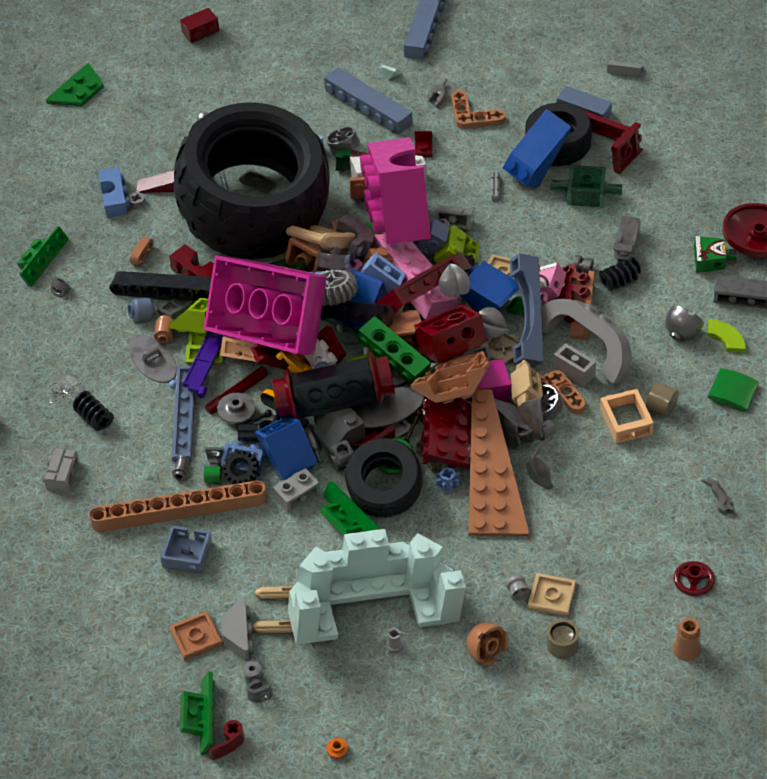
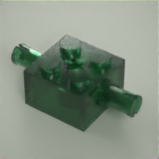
(586, 186)

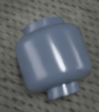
(141, 309)

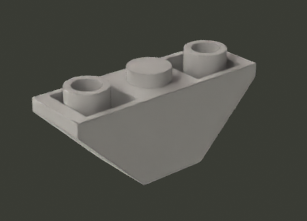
(237, 629)

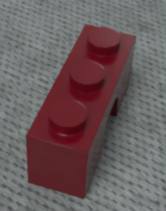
(186, 261)

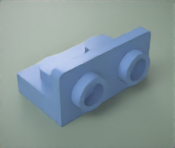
(253, 449)

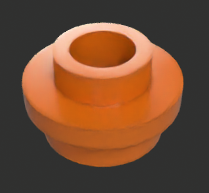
(337, 753)

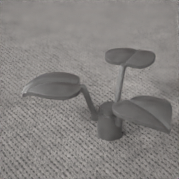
(456, 282)
(532, 415)

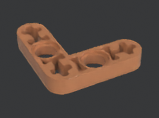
(467, 115)
(565, 384)

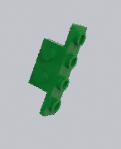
(40, 255)
(344, 512)
(197, 713)

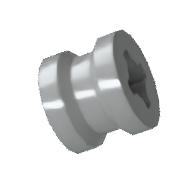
(517, 587)

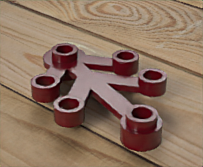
(569, 287)

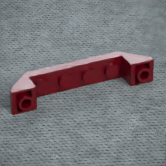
(421, 283)

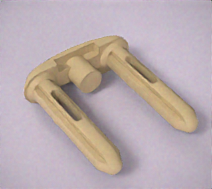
(323, 236)
(273, 626)

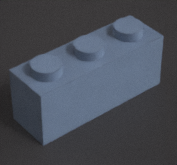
(585, 102)

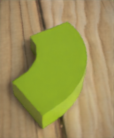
(727, 335)

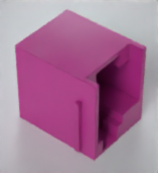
(497, 381)

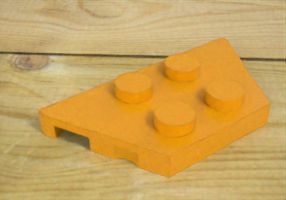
(296, 362)

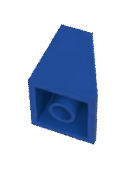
(489, 287)
(368, 291)
(287, 447)

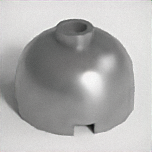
(681, 324)

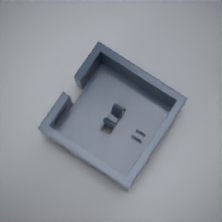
(180, 542)

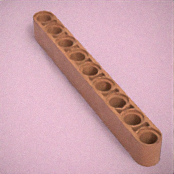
(178, 506)

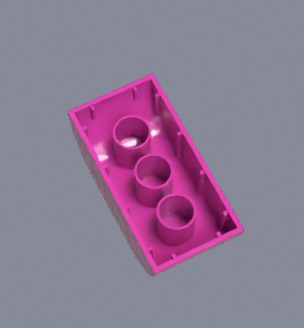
(265, 304)

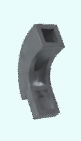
(364, 236)
(627, 238)

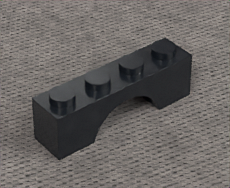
(359, 312)

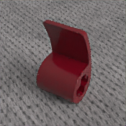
(234, 738)

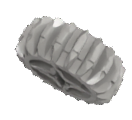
(339, 286)

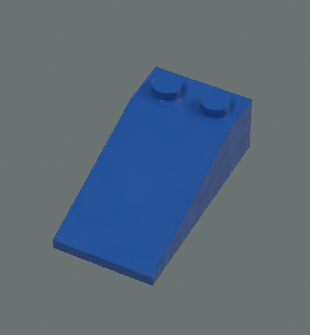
(537, 150)

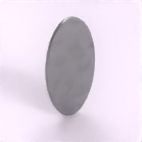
(152, 358)
(393, 408)

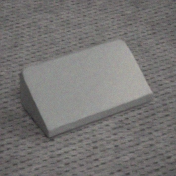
(623, 68)

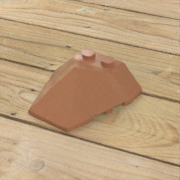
(453, 378)

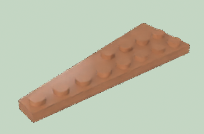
(494, 495)

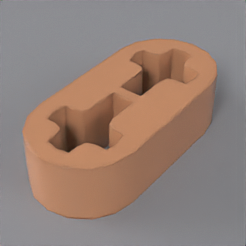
(141, 251)

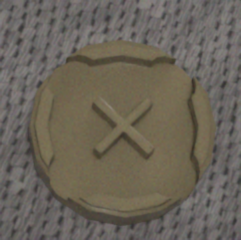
(502, 347)

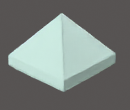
(390, 72)

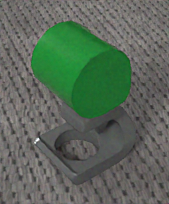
(213, 472)

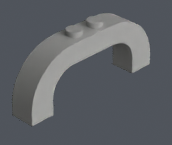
(618, 347)

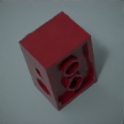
(450, 333)

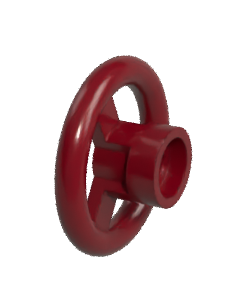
(694, 574)

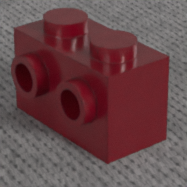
(199, 25)

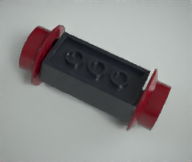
(333, 387)

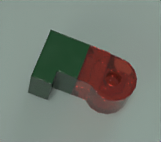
(343, 158)

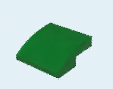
(733, 389)

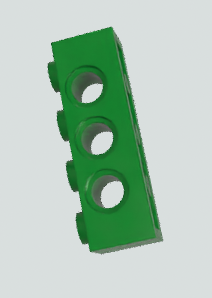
(391, 342)

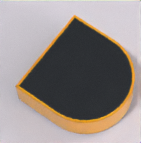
(267, 398)

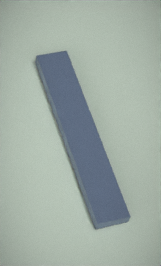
(183, 417)

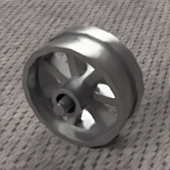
(342, 139)
(334, 259)
(550, 410)

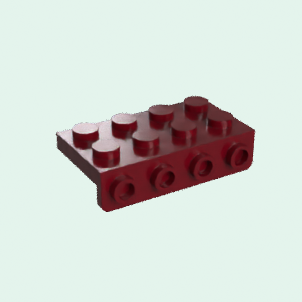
(447, 432)

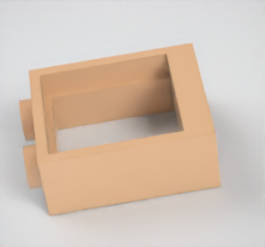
(232, 347)
(629, 430)

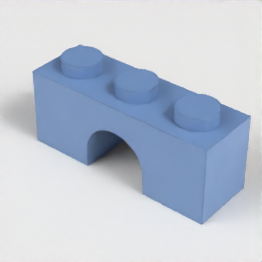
(114, 199)

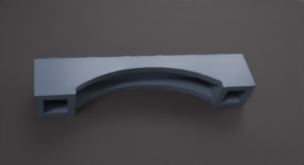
(526, 271)

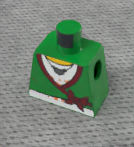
(711, 254)

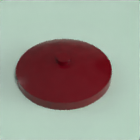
(747, 229)

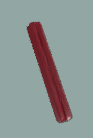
(239, 387)

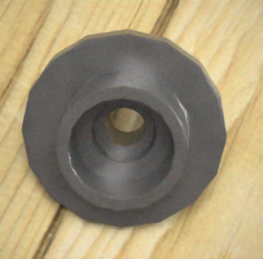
(236, 408)

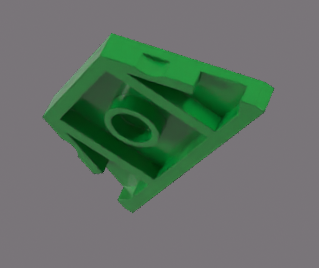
(78, 88)

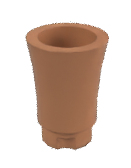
(687, 640)

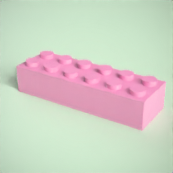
(412, 262)

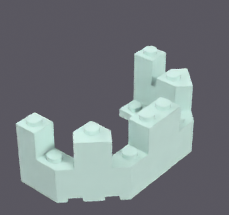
(370, 570)

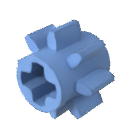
(447, 479)

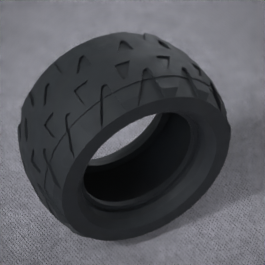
(250, 136)

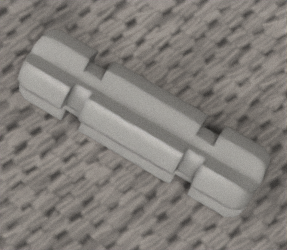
(495, 186)

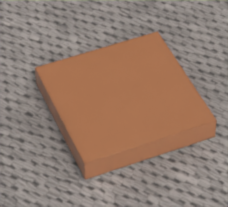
(195, 635)

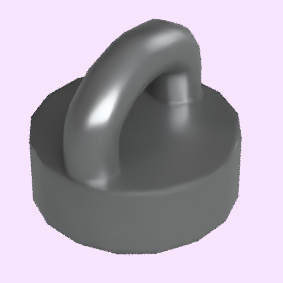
(59, 284)

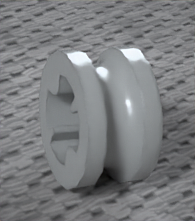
(134, 203)

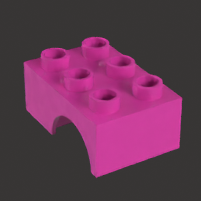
(395, 191)

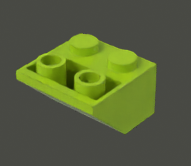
(457, 243)
(192, 319)

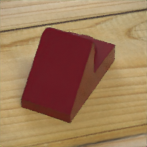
(423, 143)

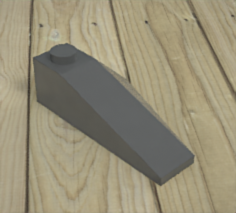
(340, 426)

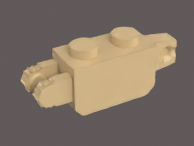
(525, 384)

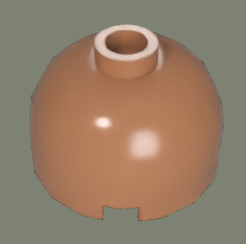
(486, 639)

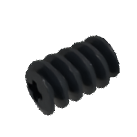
(619, 273)
(92, 411)

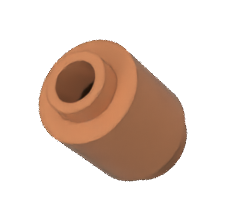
(162, 329)

